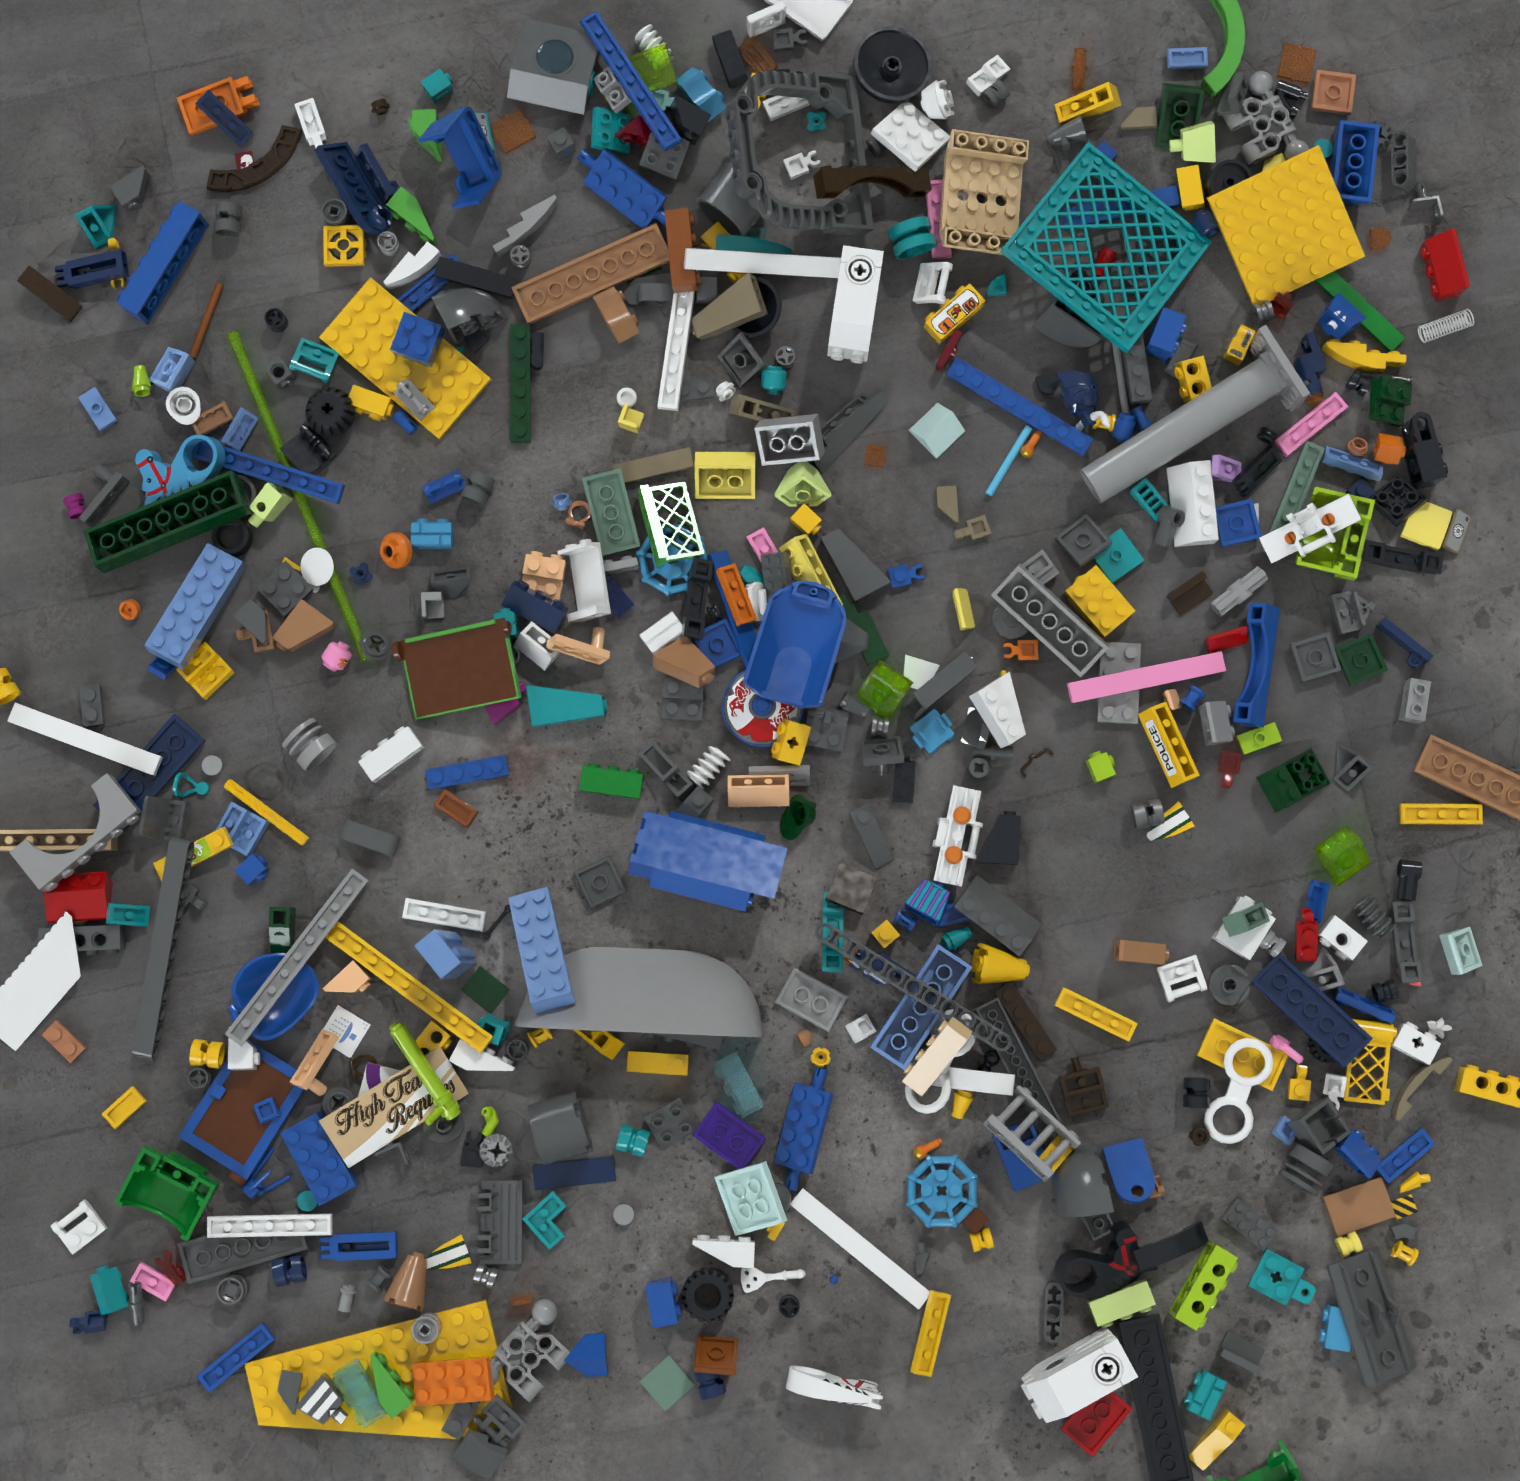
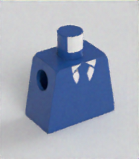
(1340, 317)

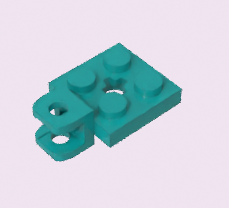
(1289, 1286)

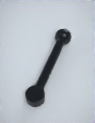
(486, 935)

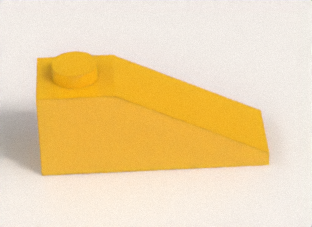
(1089, 103)
(602, 1041)
(658, 1063)
(1216, 1439)

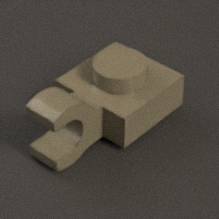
(975, 528)

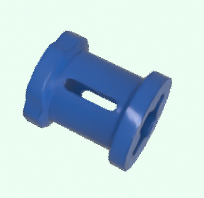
(1192, 698)
(904, 921)

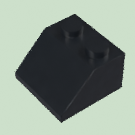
(688, 119)

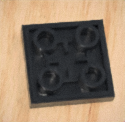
(1397, 500)

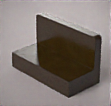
(1190, 593)

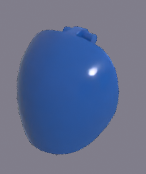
(290, 1006)

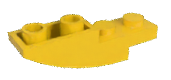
(1355, 356)

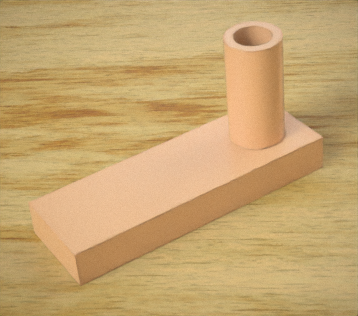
(592, 653)
(314, 1059)

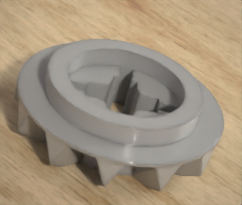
(490, 1143)

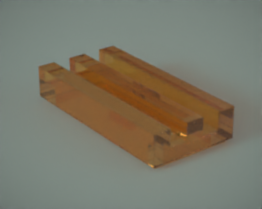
(774, 66)

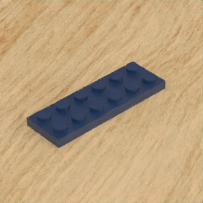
(176, 745)
(1311, 1010)

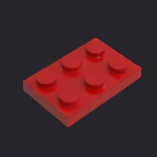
(1096, 1422)

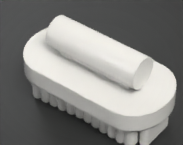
(758, 598)

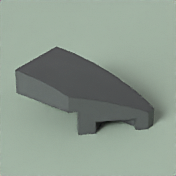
(289, 1388)

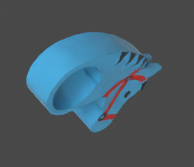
(165, 479)

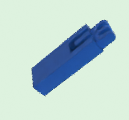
(368, 1246)

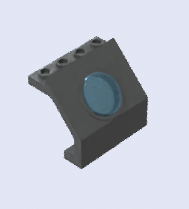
(552, 66)

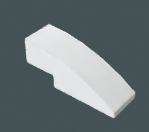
(413, 266)

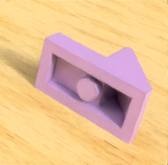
(1224, 468)

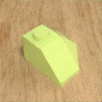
(802, 486)

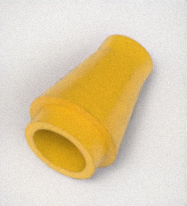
(961, 1102)

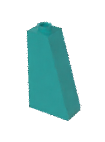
(560, 706)

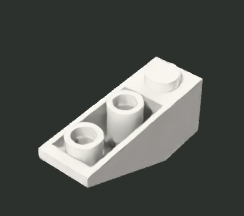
(470, 1059)
(732, 1252)

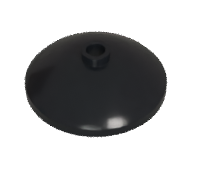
(767, 322)

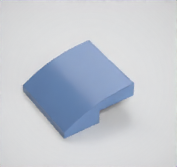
(244, 828)

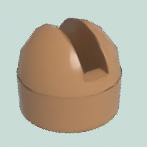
(804, 1038)

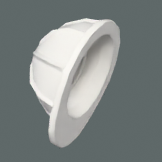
(183, 405)

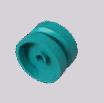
(912, 238)

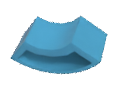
(700, 93)

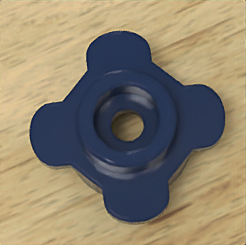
(358, 580)

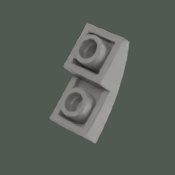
(612, 90)

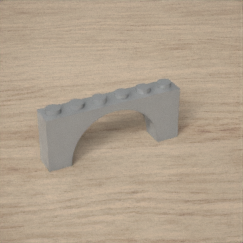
(116, 813)

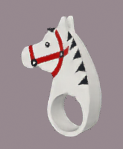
(832, 1388)

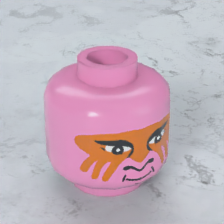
(336, 656)

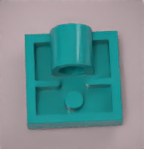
(604, 126)

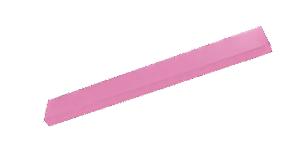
(1146, 677)

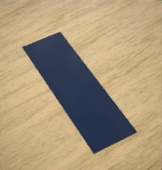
(574, 1173)

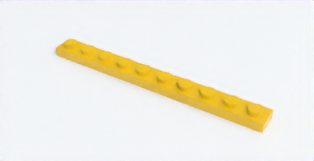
(409, 987)

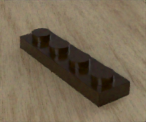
(1025, 1020)

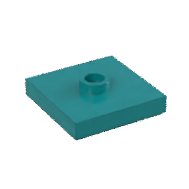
(1118, 557)

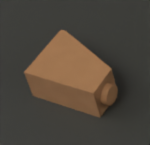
(302, 627)
(685, 663)
(1140, 952)

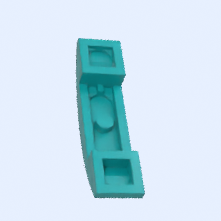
(749, 244)
(831, 959)

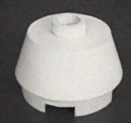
(937, 100)

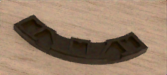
(260, 169)

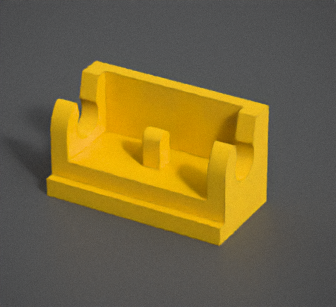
(1190, 188)

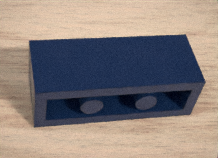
(535, 606)

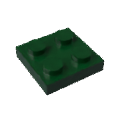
(1360, 659)

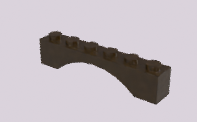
(833, 181)

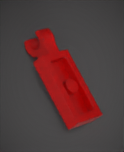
(1306, 937)

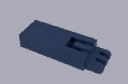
(103, 268)

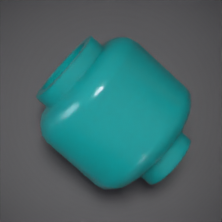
(773, 379)

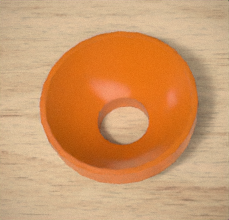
(400, 547)

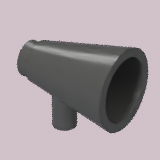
(1068, 133)

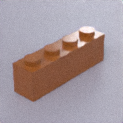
(680, 236)

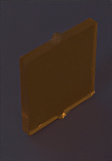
(1296, 63)
(512, 131)

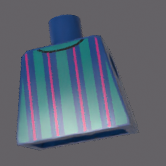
(929, 902)

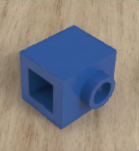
(253, 869)

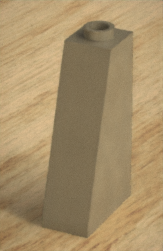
(731, 309)

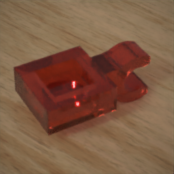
(1229, 764)
(173, 1272)

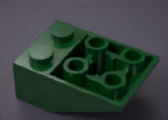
(1293, 780)

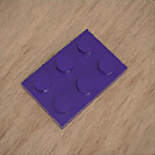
(729, 1136)

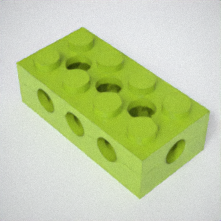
(1199, 1275)

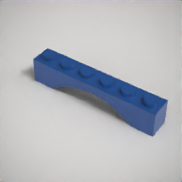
(1262, 627)

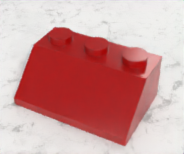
(1445, 265)
(80, 895)

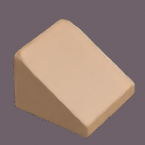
(1172, 699)

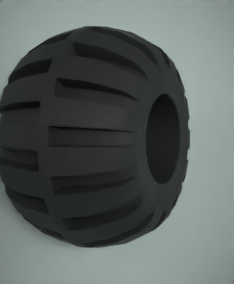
(335, 422)

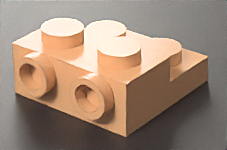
(545, 573)

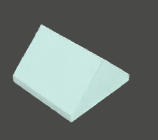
(937, 429)
(1460, 951)

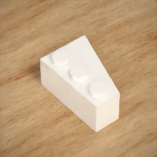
(1000, 710)

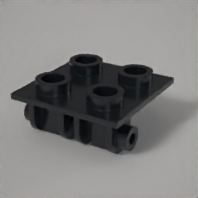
(308, 450)

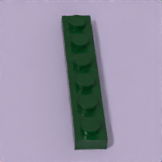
(520, 383)

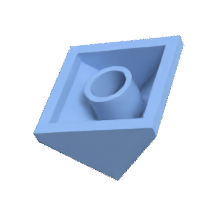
(172, 369)

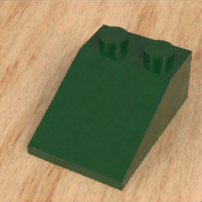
(1178, 109)

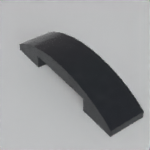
(1402, 559)
(696, 597)
(1170, 1247)

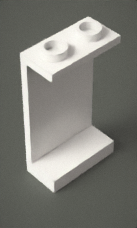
(588, 580)

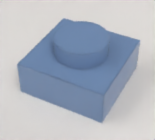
(1283, 1130)

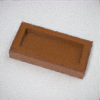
(455, 808)

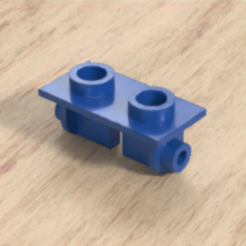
(444, 486)
(1317, 899)

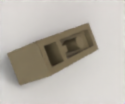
(757, 409)

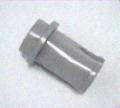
(346, 1297)

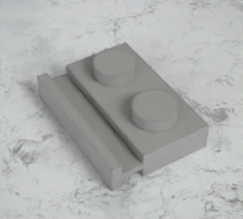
(1041, 567)

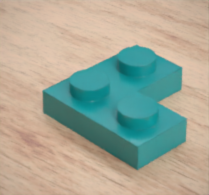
(541, 1221)

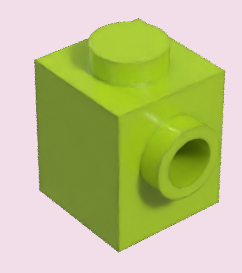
(1100, 766)

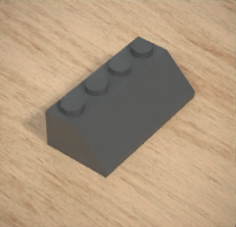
(997, 916)

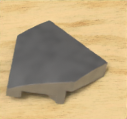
(1349, 611)

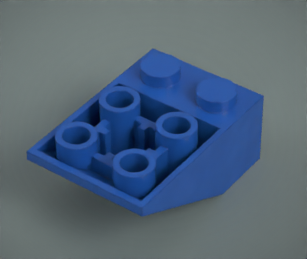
(1018, 1172)

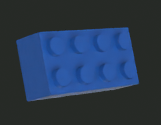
(318, 1159)

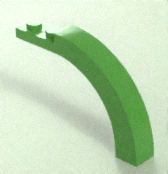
(1233, 47)

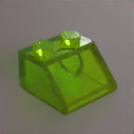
(884, 689)
(1342, 855)

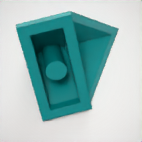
(98, 223)

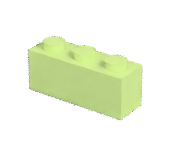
(1121, 1303)

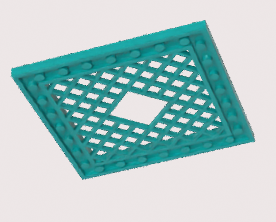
(1062, 286)

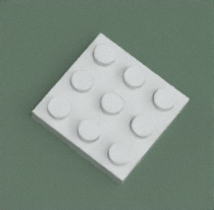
(910, 135)

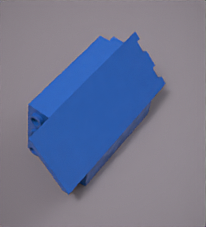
(706, 859)

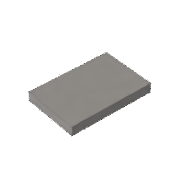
(811, 999)

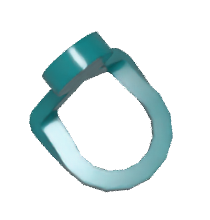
(201, 788)

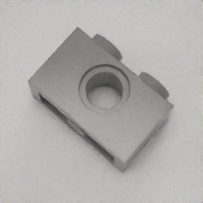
(1414, 700)

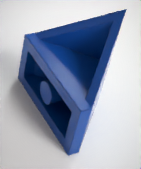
(590, 1355)

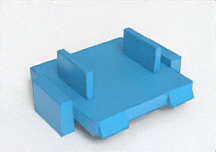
(932, 731)

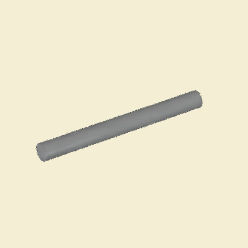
(1121, 379)

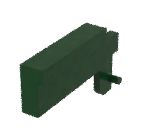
(875, 648)

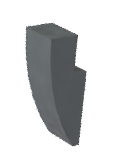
(667, 771)

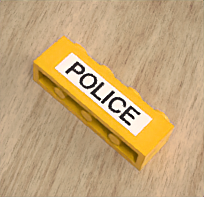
(1168, 744)

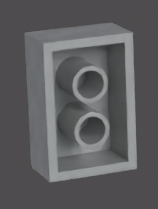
(789, 439)

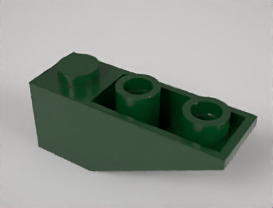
(281, 928)

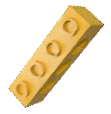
(1467, 1079)

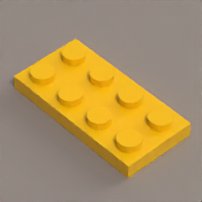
(1247, 1061)

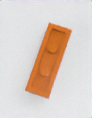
(736, 594)

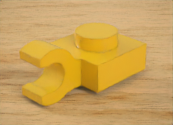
(1299, 1087)

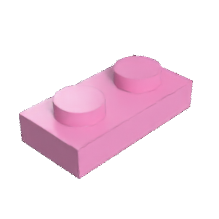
(153, 1281)

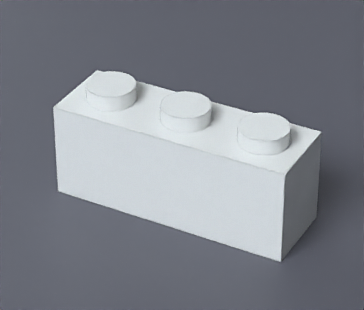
(390, 753)

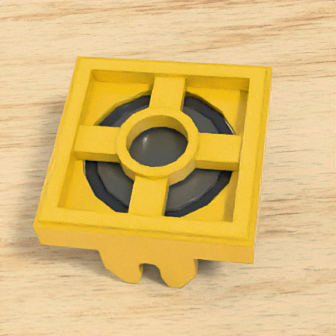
(342, 247)

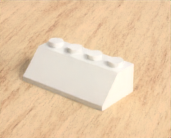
(1192, 492)

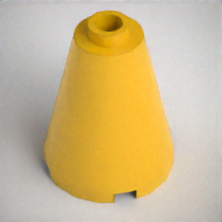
(997, 966)

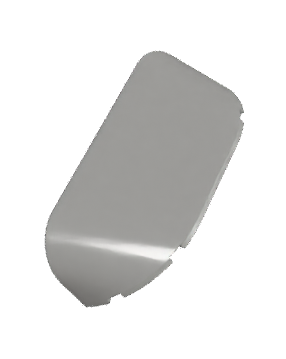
(651, 994)

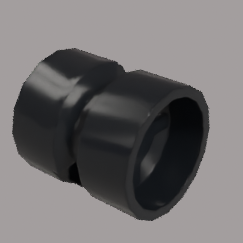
(1196, 1092)

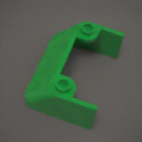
(1279, 1468)

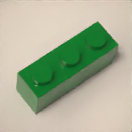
(611, 781)

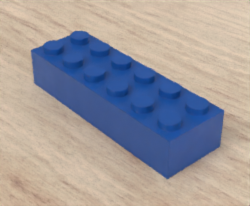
(162, 262)

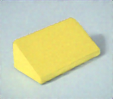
(963, 609)

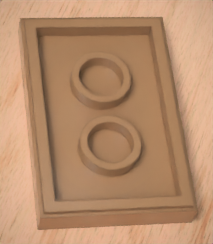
(1358, 1206)

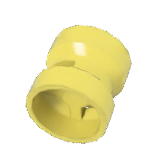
(1347, 1245)

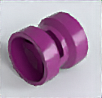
(75, 505)

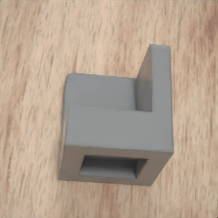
(432, 605)

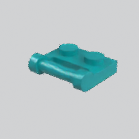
(317, 355)

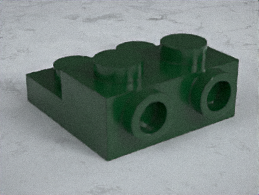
(1389, 400)

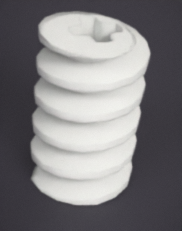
(647, 40)
(707, 766)

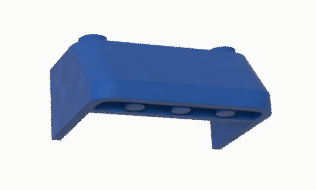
(470, 153)

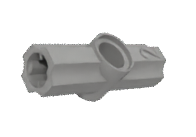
(1239, 591)

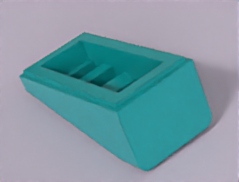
(1145, 504)

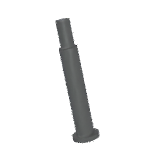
(1375, 375)

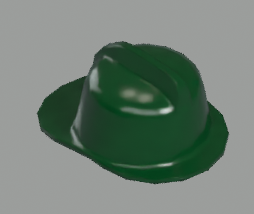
(797, 816)

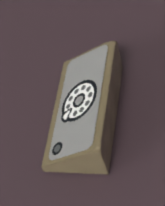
(1456, 531)

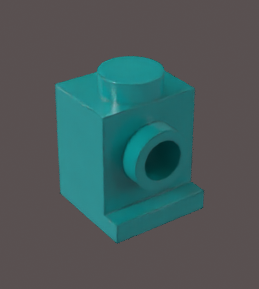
(501, 1031)

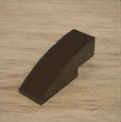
(49, 293)

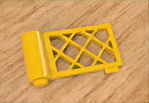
(1382, 1036)

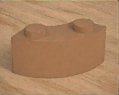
(615, 314)

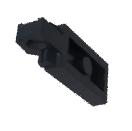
(904, 778)

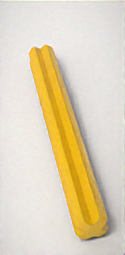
(266, 812)

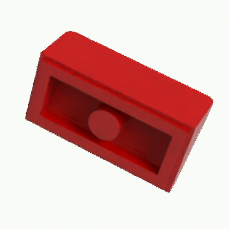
(1226, 639)

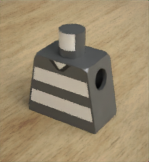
(323, 1401)

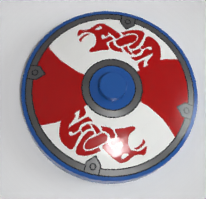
(753, 717)

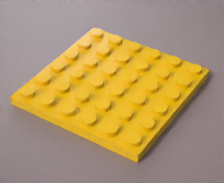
(1286, 226)

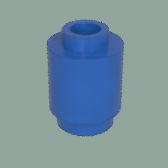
(1123, 427)

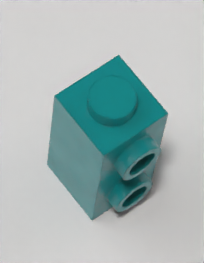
(109, 1289)

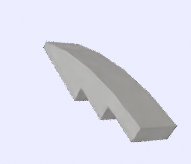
(531, 221)

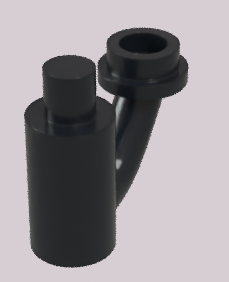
(1291, 91)

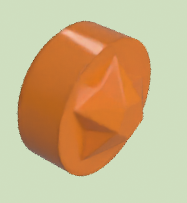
(129, 609)

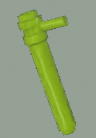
(441, 1096)

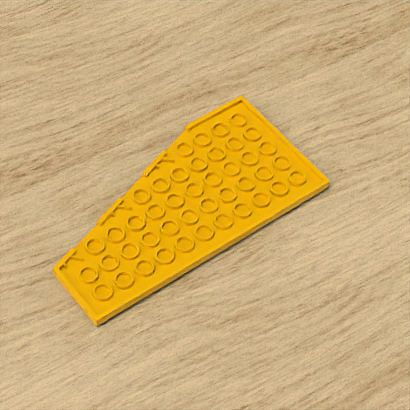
(464, 1334)

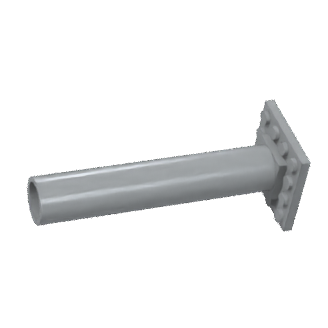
(1199, 418)

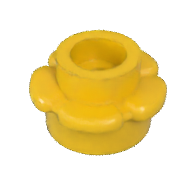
(820, 1062)

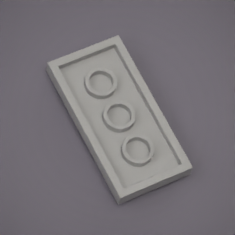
(1120, 707)

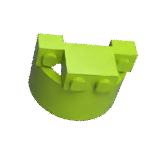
(1349, 540)

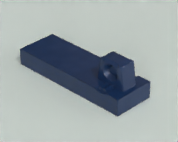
(224, 118)
(377, 177)
(1418, 654)

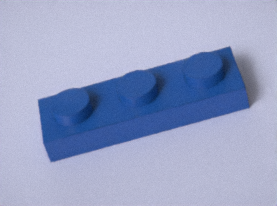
(1364, 1005)
(1405, 1155)

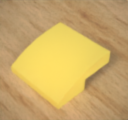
(1427, 526)

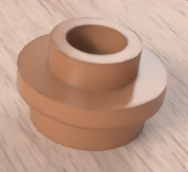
(1358, 446)

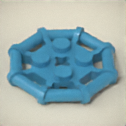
(668, 571)
(930, 1191)

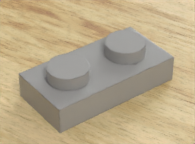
(626, 564)

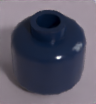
(1205, 223)

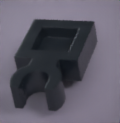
(471, 1152)

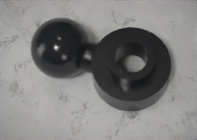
(990, 1058)

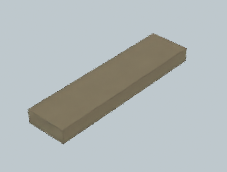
(656, 465)

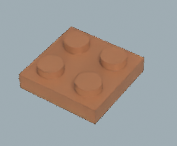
(1333, 92)

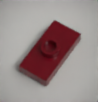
(950, 350)

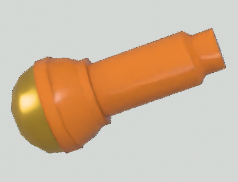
(1028, 450)
(922, 1150)

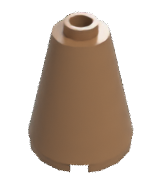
(409, 1283)

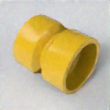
(8, 689)
(209, 1054)

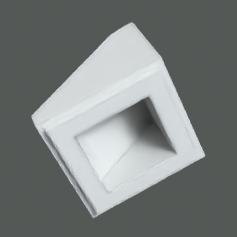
(860, 1028)

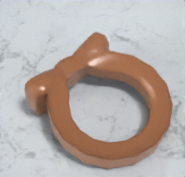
(580, 524)

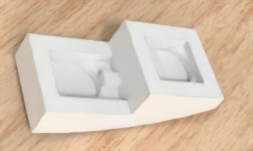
(985, 77)

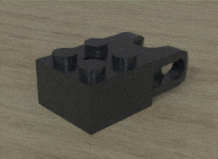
(1423, 452)

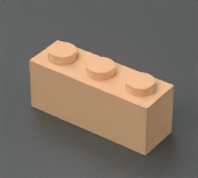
(758, 790)

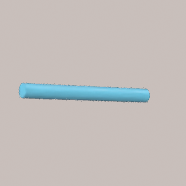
(1008, 461)

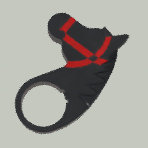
(1108, 1271)

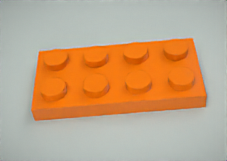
(453, 1381)

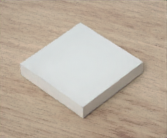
(766, 19)

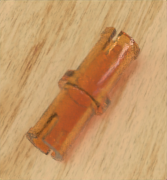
(1079, 69)

